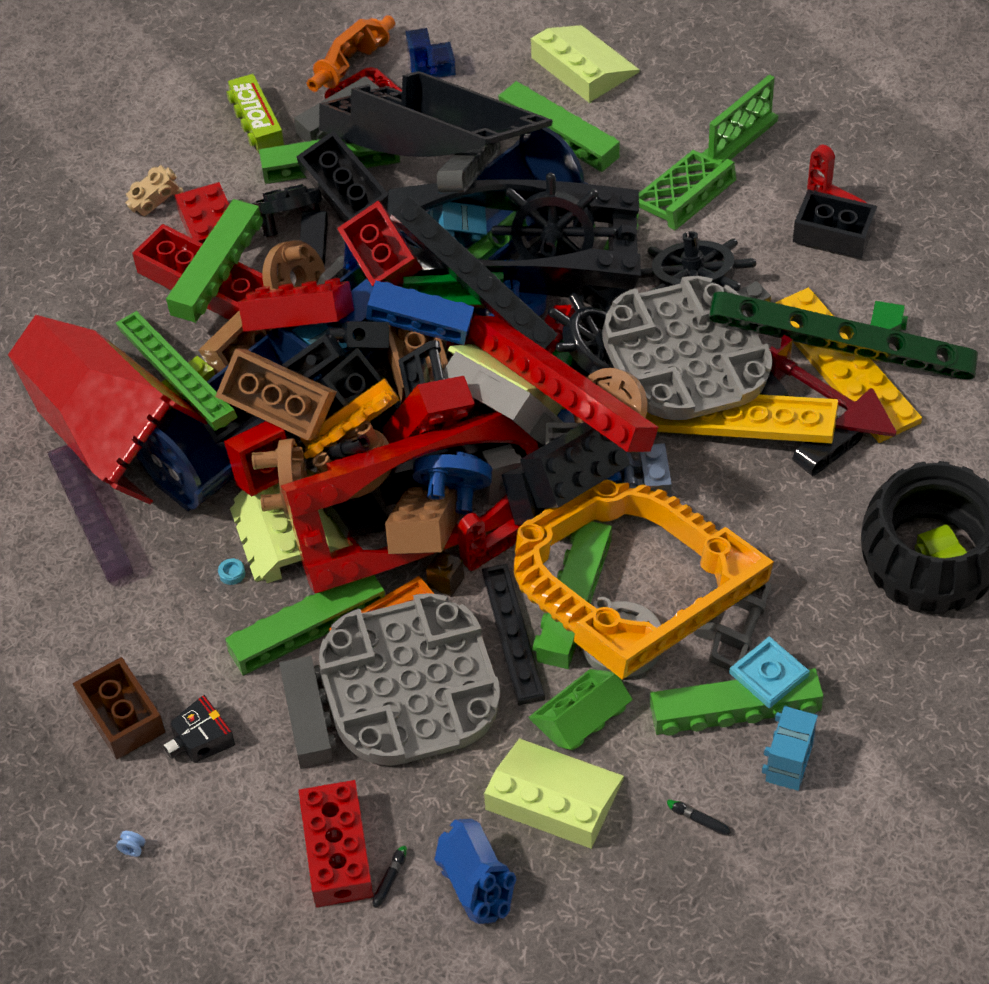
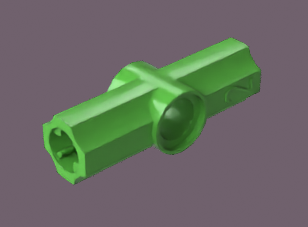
(486, 246)

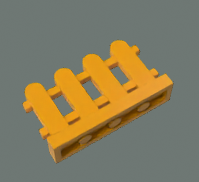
(361, 409)

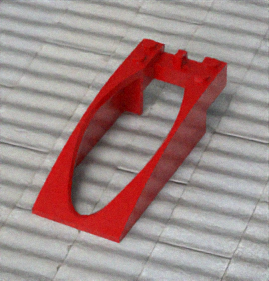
(354, 472)

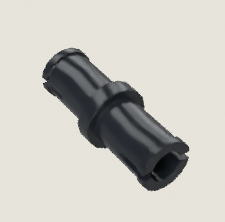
(346, 447)

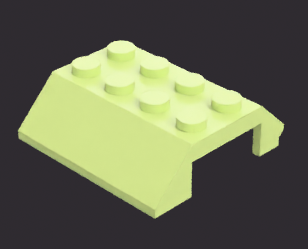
(270, 536)

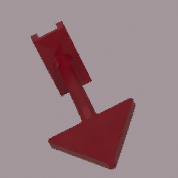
(861, 415)

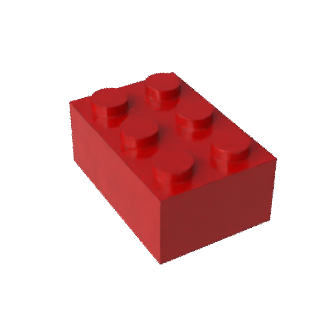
(201, 210)
(379, 246)

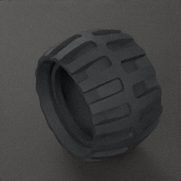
(922, 580)

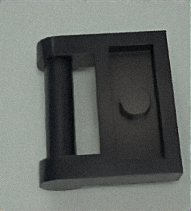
(415, 369)
(363, 520)

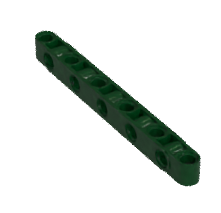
(862, 340)

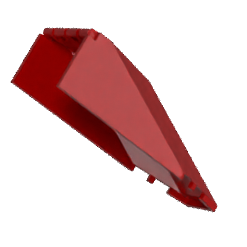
(93, 396)

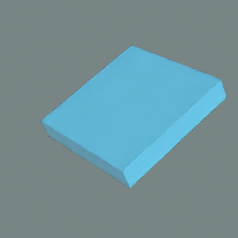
(769, 672)

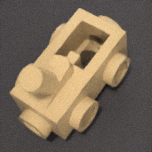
(152, 190)

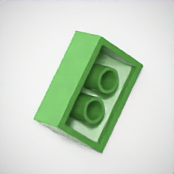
(582, 708)

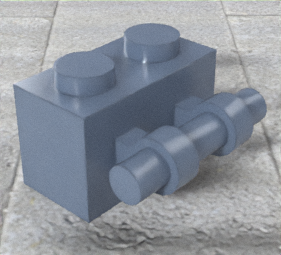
(652, 467)

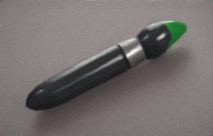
(699, 817)
(389, 877)

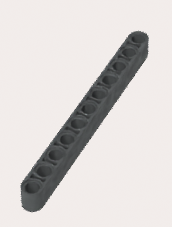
(464, 168)

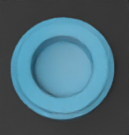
(231, 571)

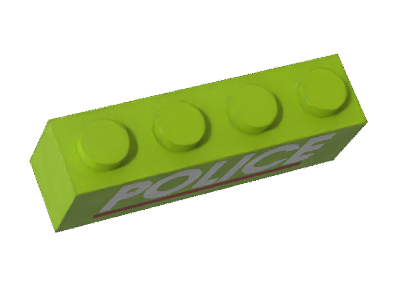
(254, 112)

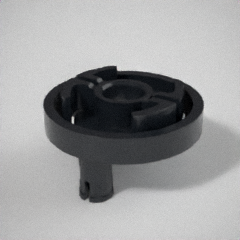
(287, 199)

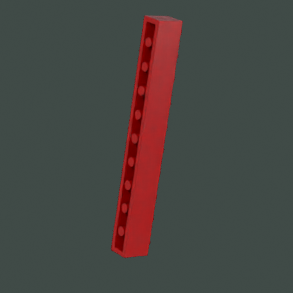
(563, 384)

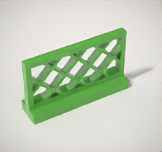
(742, 122)
(695, 195)

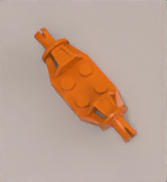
(361, 36)

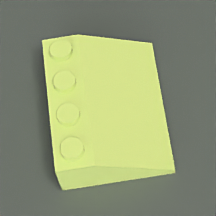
(581, 60)
(484, 359)
(552, 792)

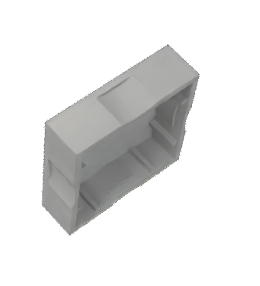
(500, 395)

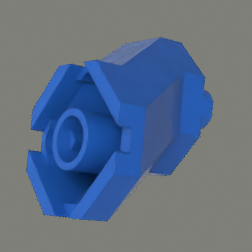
(475, 871)

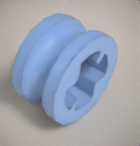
(130, 843)

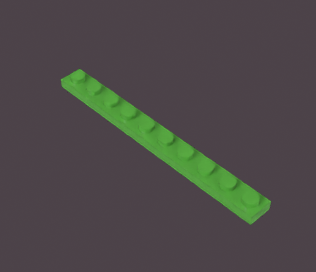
(176, 371)

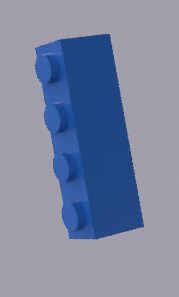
(419, 312)

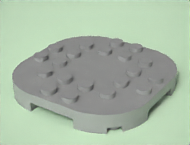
(680, 354)
(409, 680)

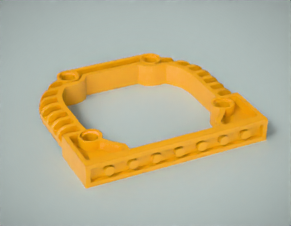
(601, 632)

